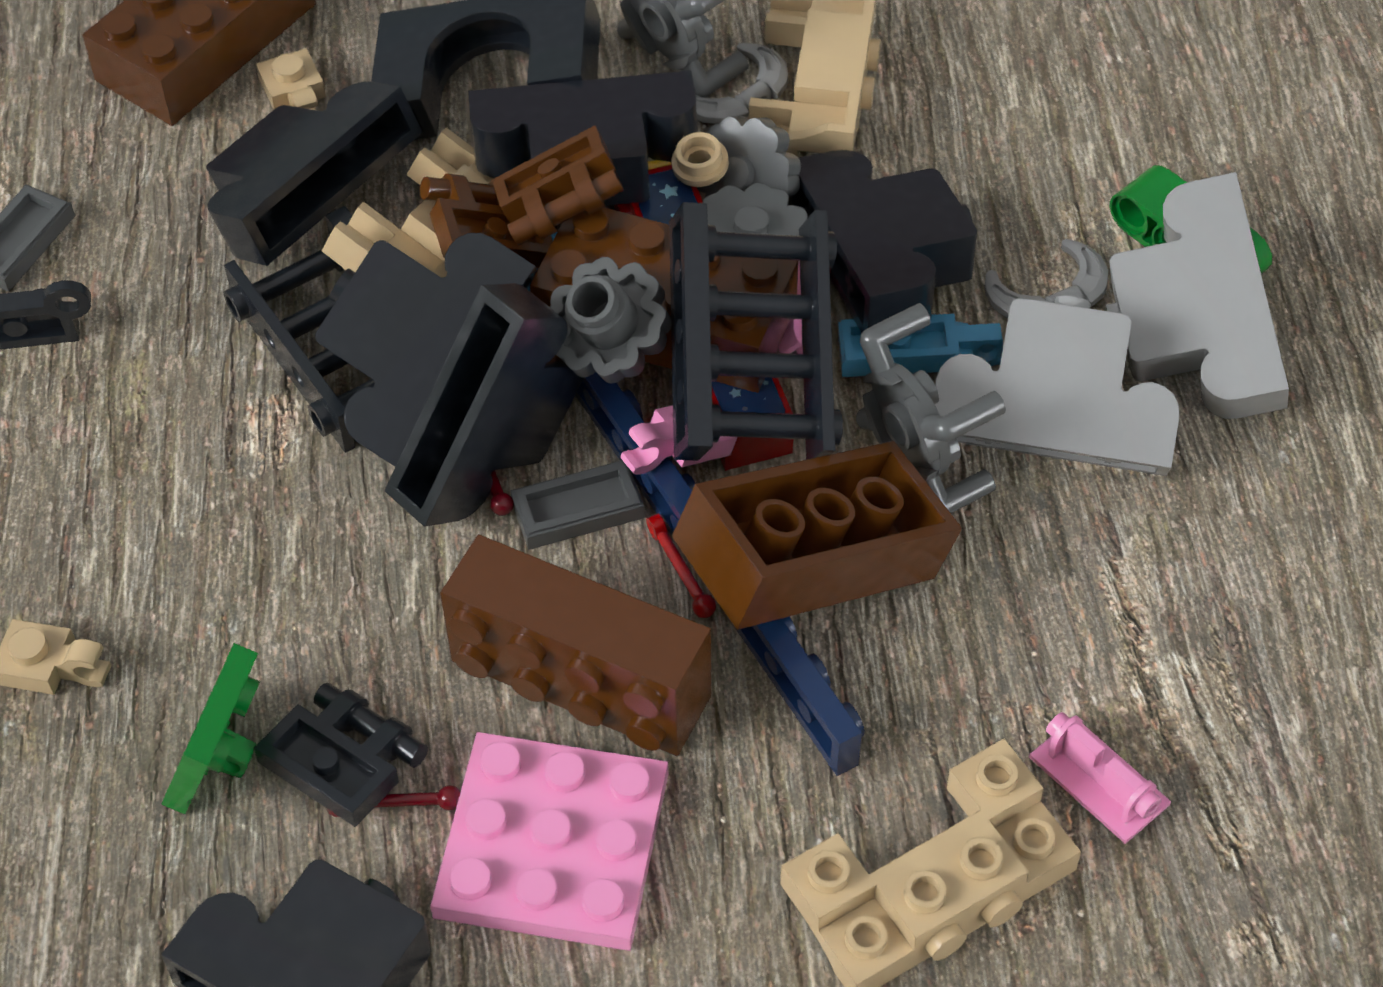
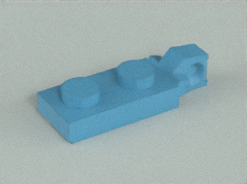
(925, 348)

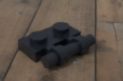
(330, 765)

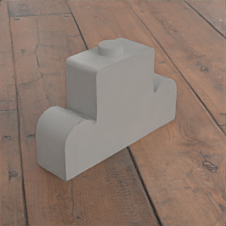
(1203, 302)
(1065, 390)

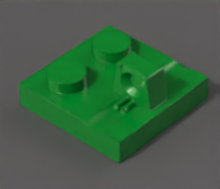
(212, 744)

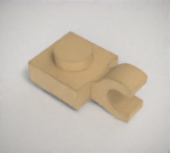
(291, 80)
(42, 654)

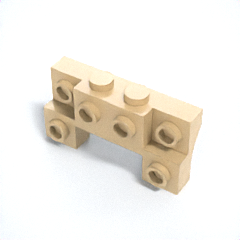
(830, 71)
(417, 237)
(942, 888)

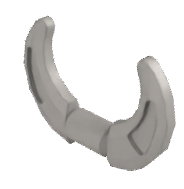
(770, 82)
(1088, 284)

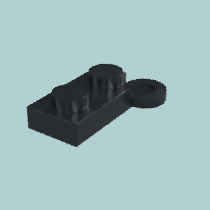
(42, 316)

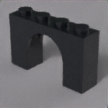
(429, 43)

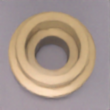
(695, 149)

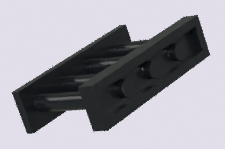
(250, 303)
(699, 362)

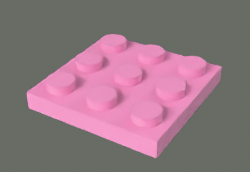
(551, 841)

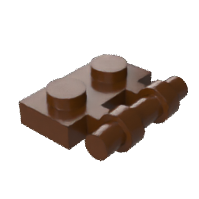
(557, 186)
(474, 208)

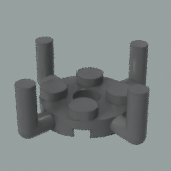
(681, 35)
(905, 411)

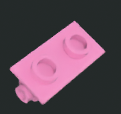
(1098, 777)

